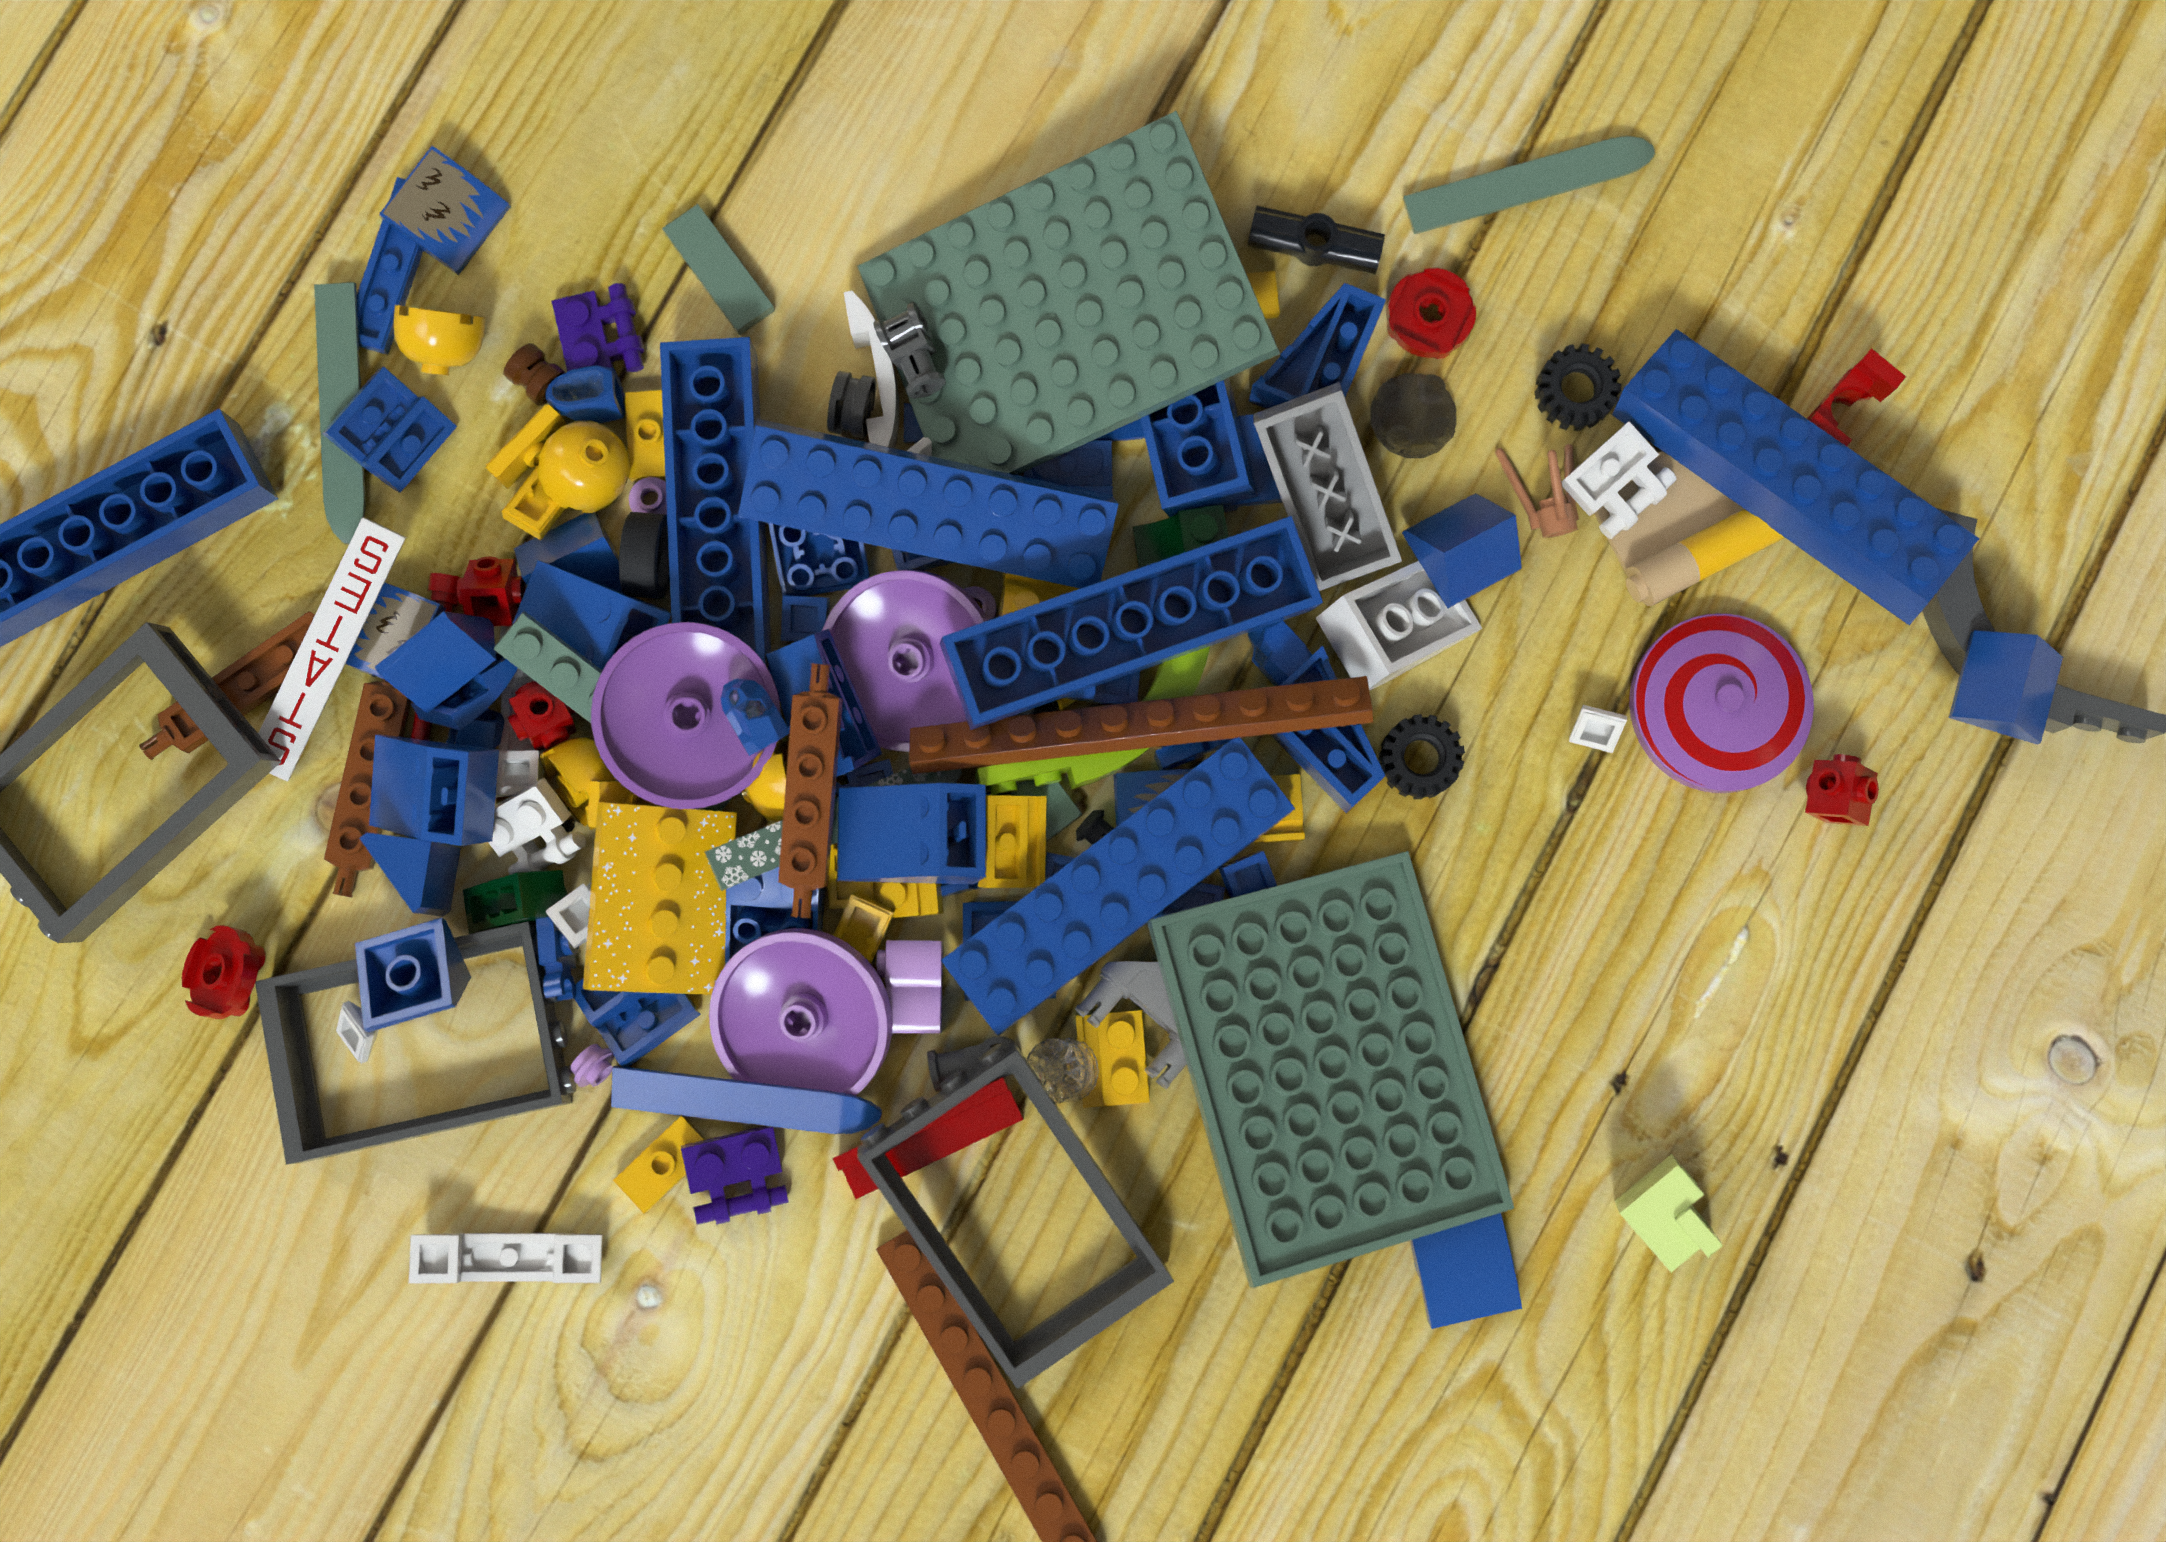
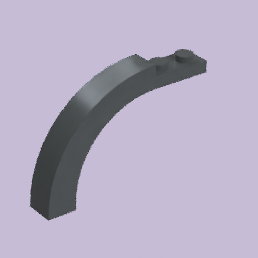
(1959, 611)

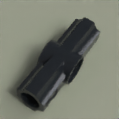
(1344, 244)

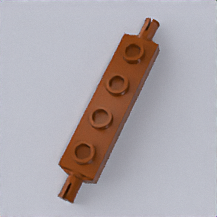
(244, 682)
(381, 712)
(810, 790)

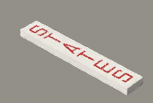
(329, 642)

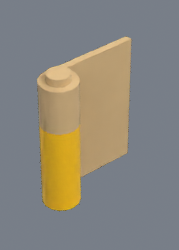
(1684, 535)

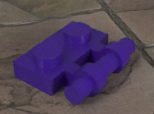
(583, 331)
(729, 1161)

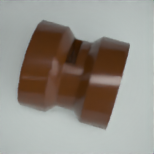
(531, 371)

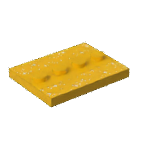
(656, 900)

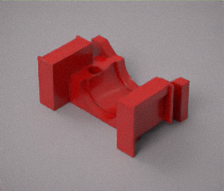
(1867, 379)

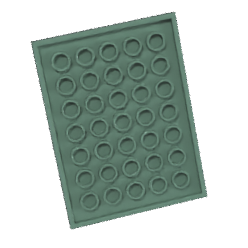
(1075, 303)
(1329, 1068)

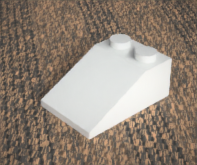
(1394, 625)

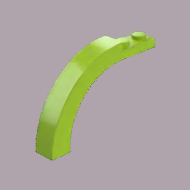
(1173, 680)

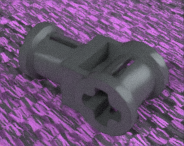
(910, 348)
(965, 1059)

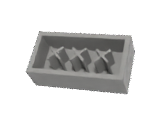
(1327, 486)

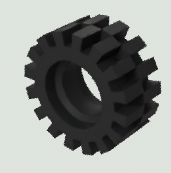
(1589, 364)
(1435, 733)

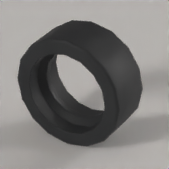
(644, 555)

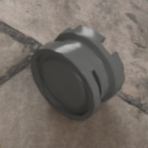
(851, 404)

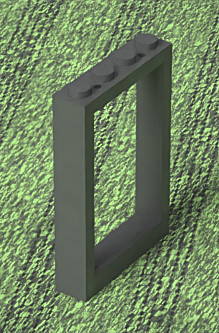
(211, 711)
(294, 1072)
(1080, 1318)

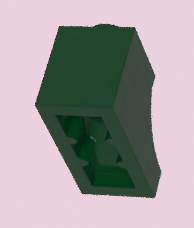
(1179, 534)
(512, 899)

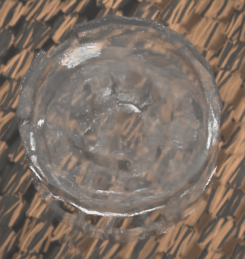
(1065, 1068)

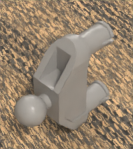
(1145, 987)

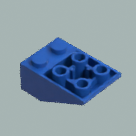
(816, 562)
(587, 613)
(434, 790)
(912, 833)
(765, 907)

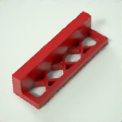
(966, 1123)

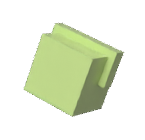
(1664, 1216)

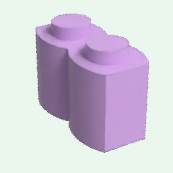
(913, 984)

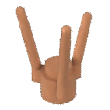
(1557, 513)

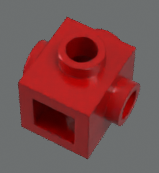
(491, 590)
(543, 729)
(1841, 791)

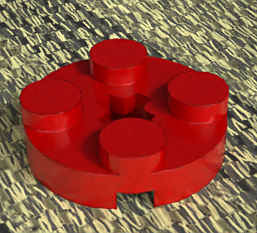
(1437, 337)
(231, 991)

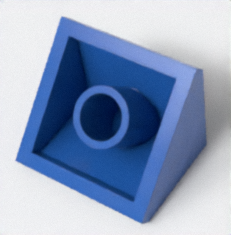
(577, 547)
(1466, 547)
(440, 658)
(2007, 684)
(418, 870)
(409, 974)

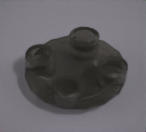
(1413, 415)

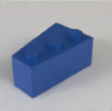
(1325, 351)
(792, 673)
(1334, 757)

